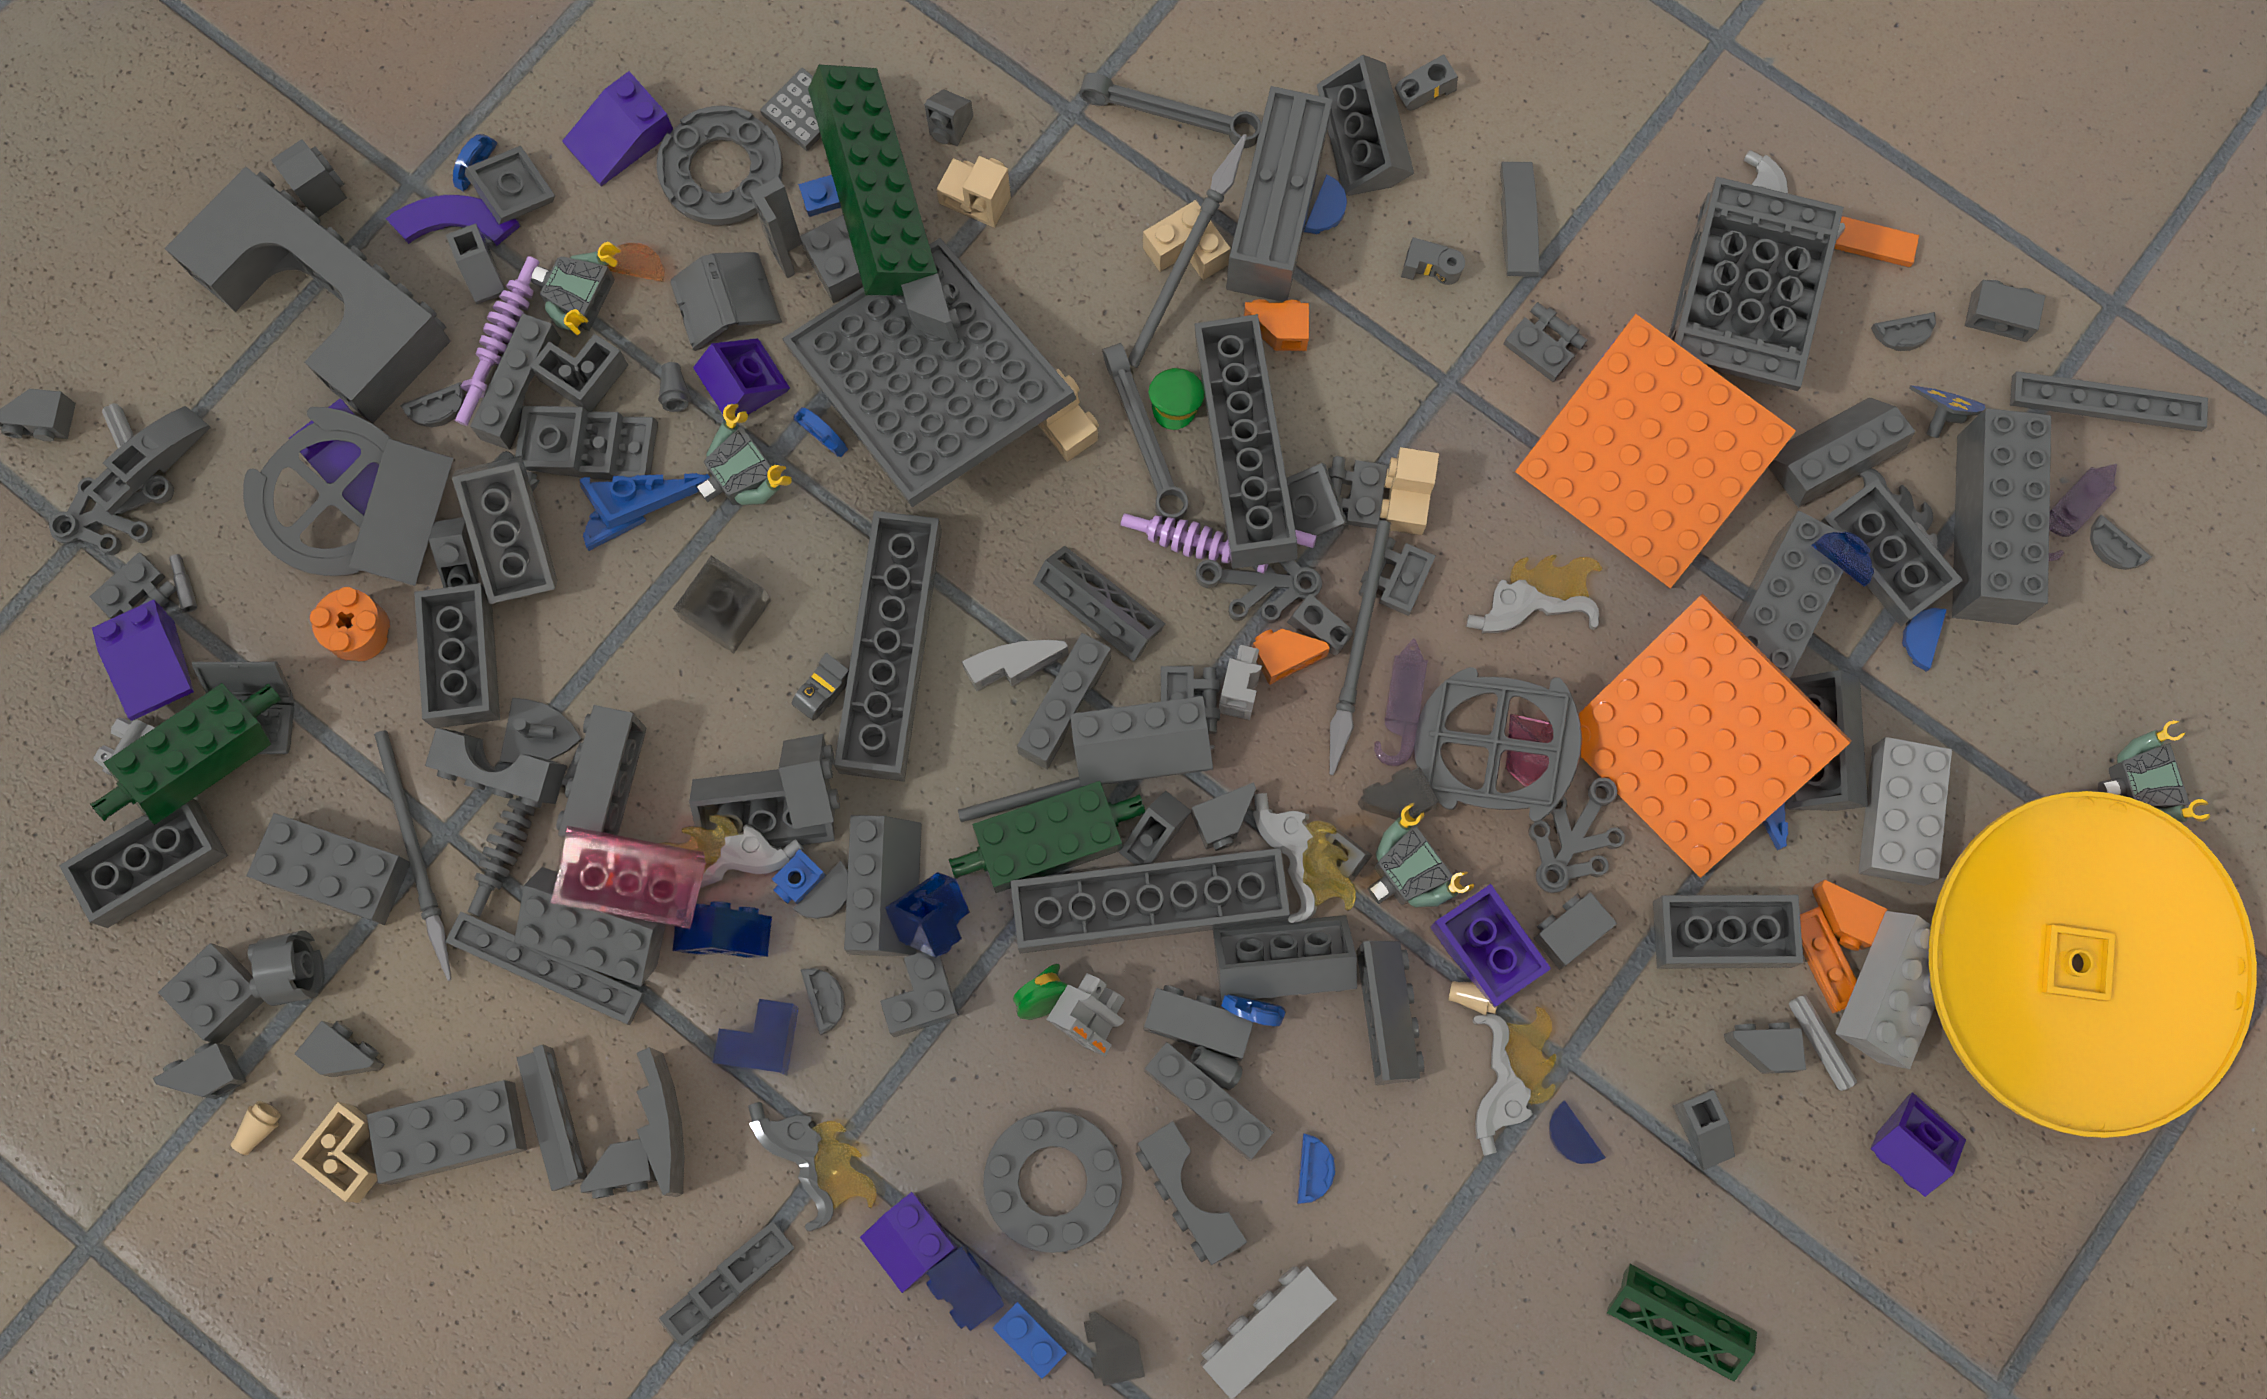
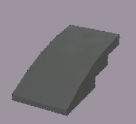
(585, 442)
(401, 512)
(664, 1134)

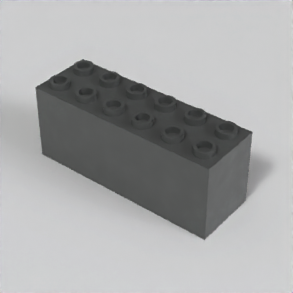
(1278, 194)
(2002, 517)
(1789, 593)

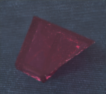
(1528, 766)

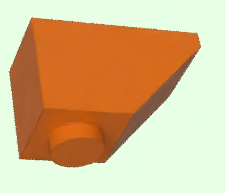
(1286, 653)
(1849, 915)

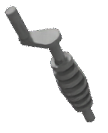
(504, 844)

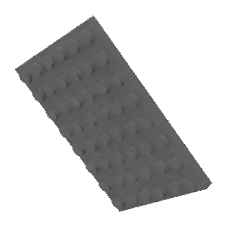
(927, 402)

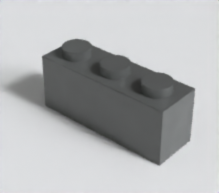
(1197, 1022)

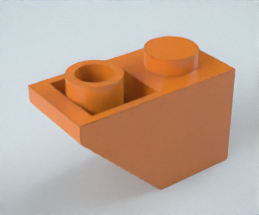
(1282, 324)

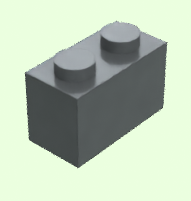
(2005, 310)
(1574, 930)

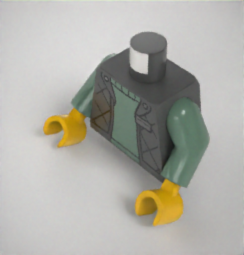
(577, 287)
(739, 466)
(2151, 775)
(1412, 867)

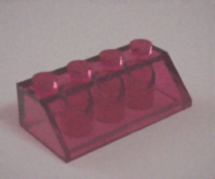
(628, 877)

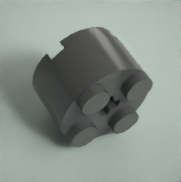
(285, 968)

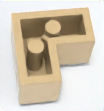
(976, 189)
(1166, 239)
(1070, 427)
(1410, 484)
(332, 1154)

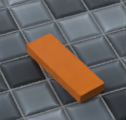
(1877, 242)
(1826, 959)

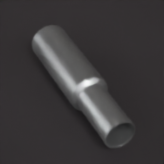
(182, 584)

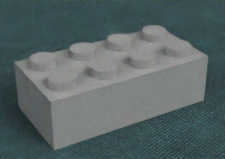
(1905, 811)
(1892, 993)
(1267, 1331)

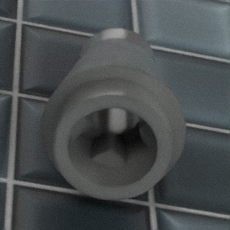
(673, 389)
(1218, 1067)

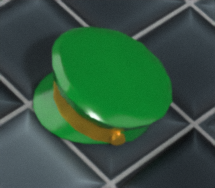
(1175, 397)
(1040, 994)

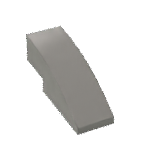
(1014, 661)

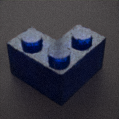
(929, 915)
(725, 931)
(767, 1047)
(966, 1287)

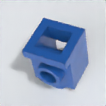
(810, 877)

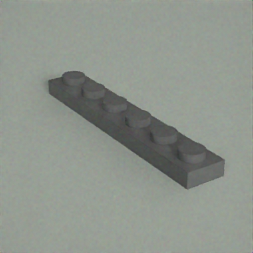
(2109, 401)
(544, 969)

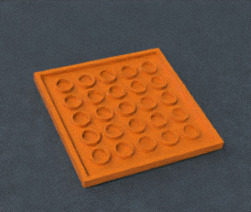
(1654, 451)
(1705, 736)

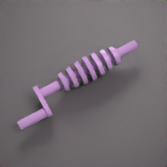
(504, 323)
(1192, 539)

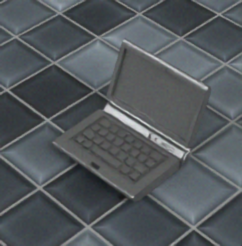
(723, 292)
(246, 679)

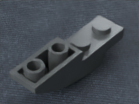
(143, 455)

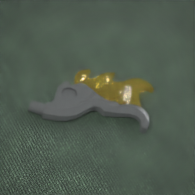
(821, 1159)

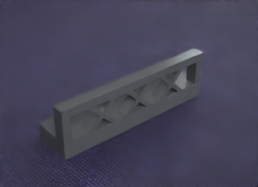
(777, 221)
(1095, 605)
(552, 1118)

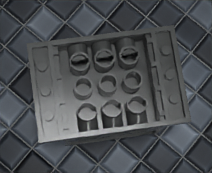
(1756, 282)

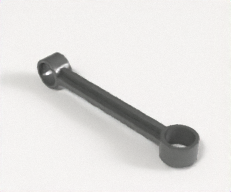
(1100, 91)
(1120, 372)

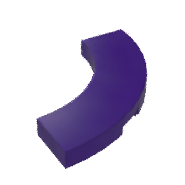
(449, 210)

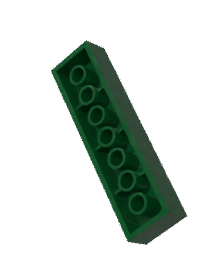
(870, 178)

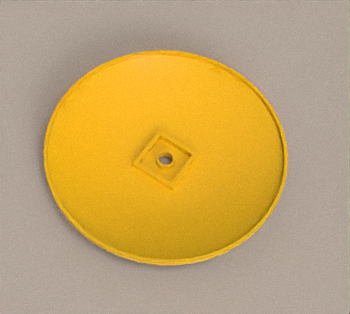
(2160, 979)

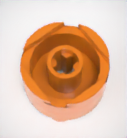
(333, 619)

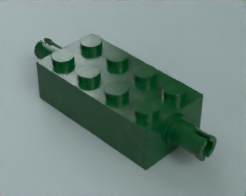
(187, 753)
(1047, 836)

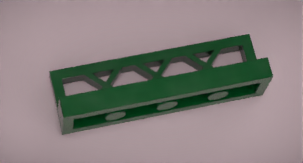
(1688, 1318)

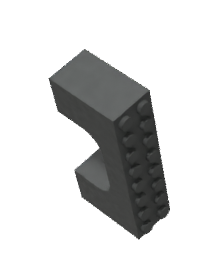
(259, 232)

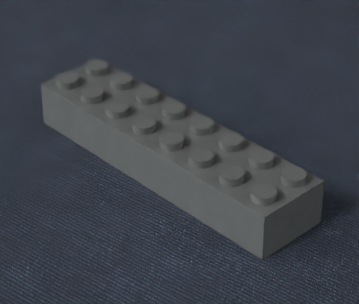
(1245, 442)
(888, 646)
(1149, 900)

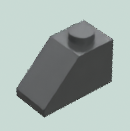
(1222, 817)
(1155, 830)

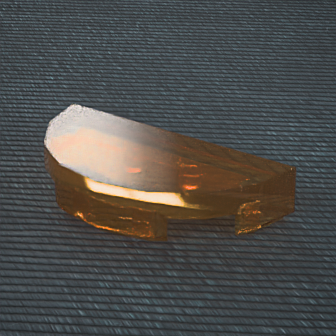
(638, 261)

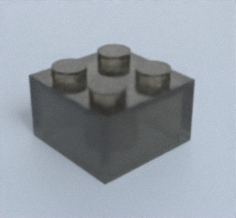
(722, 604)

